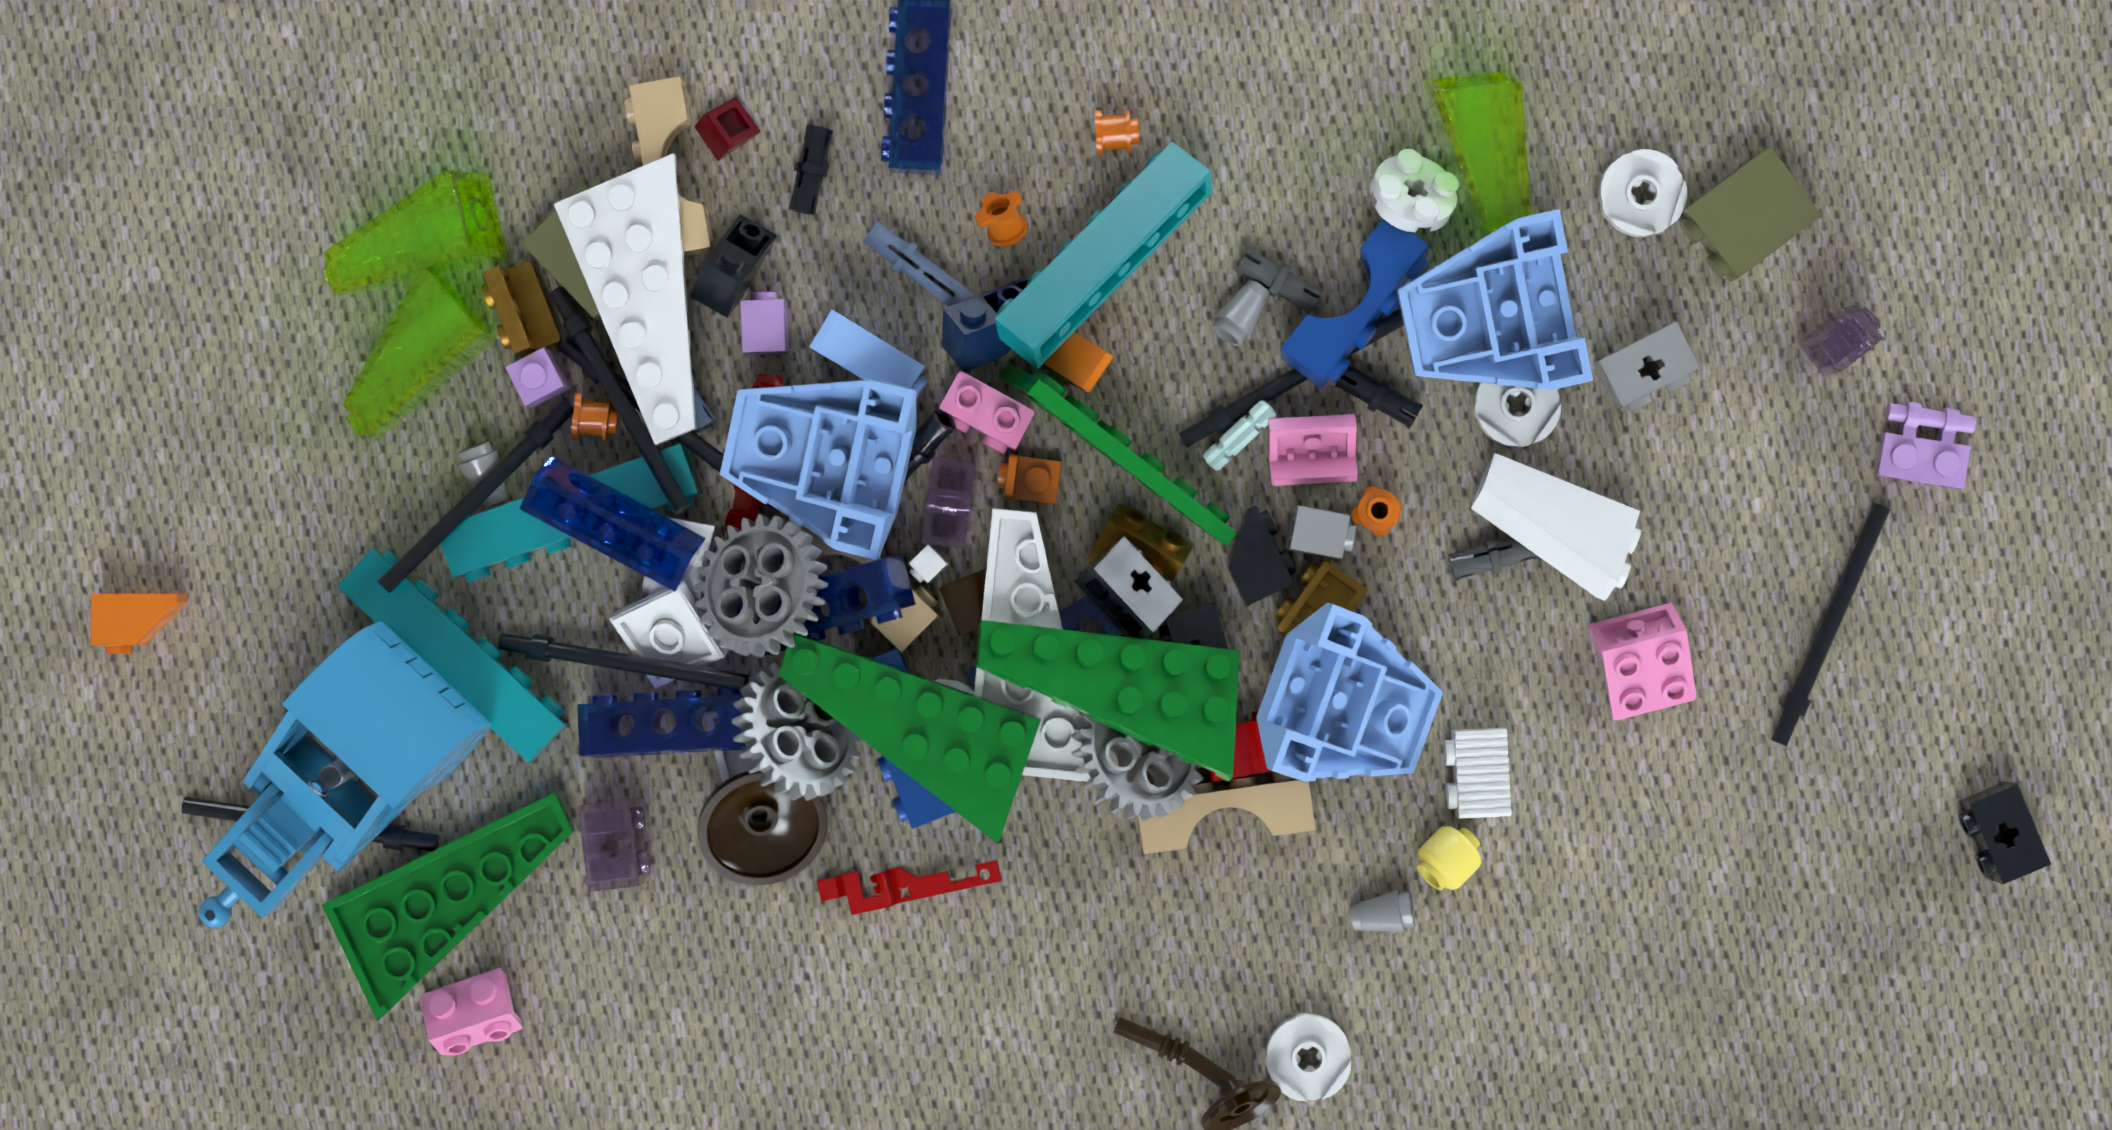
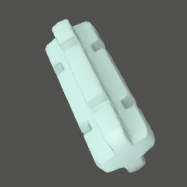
(1239, 435)

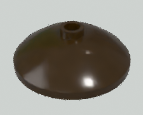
(761, 846)

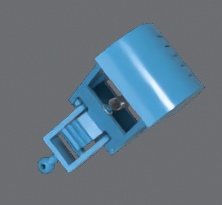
(386, 723)

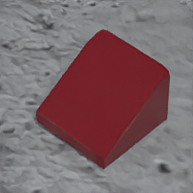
(726, 128)

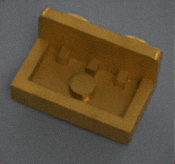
(521, 307)
(1160, 546)
(1322, 585)

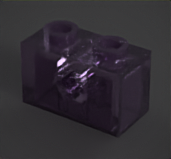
(1841, 339)
(949, 502)
(602, 865)

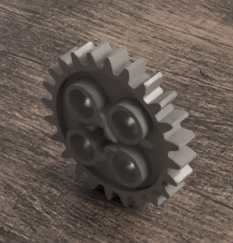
(761, 586)
(796, 765)
(1137, 794)

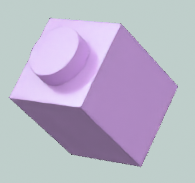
(764, 324)
(538, 378)

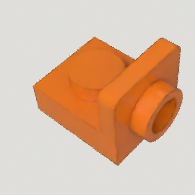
(1030, 479)

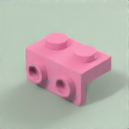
(987, 411)
(1312, 449)
(470, 1013)

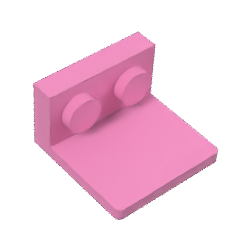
(1644, 660)

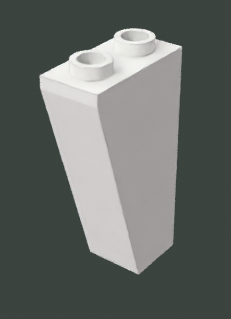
(1560, 523)

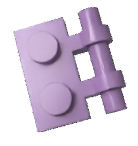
(1922, 459)

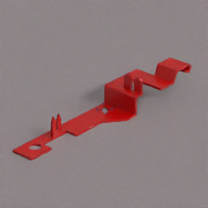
(895, 878)

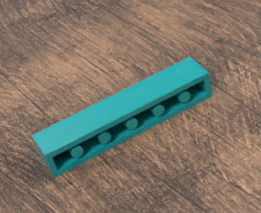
(1103, 254)
(512, 534)
(463, 661)

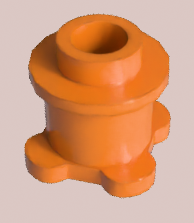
(1115, 132)
(1003, 220)
(593, 418)
(1363, 515)

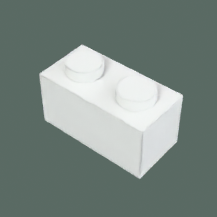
(927, 564)

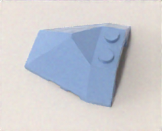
(1498, 311)
(826, 456)
(1344, 702)

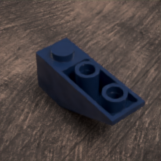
(971, 329)

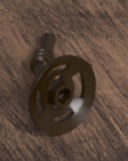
(1236, 1098)

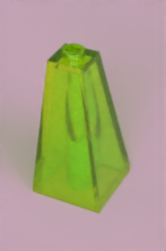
(1487, 141)
(438, 226)
(417, 354)

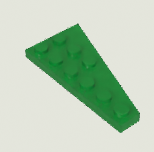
(1114, 445)
(1140, 687)
(940, 736)
(421, 911)

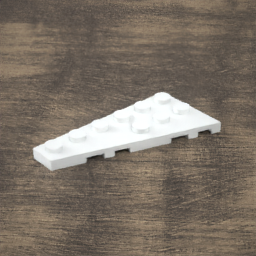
(635, 269)
(1023, 593)

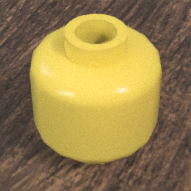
(1449, 858)

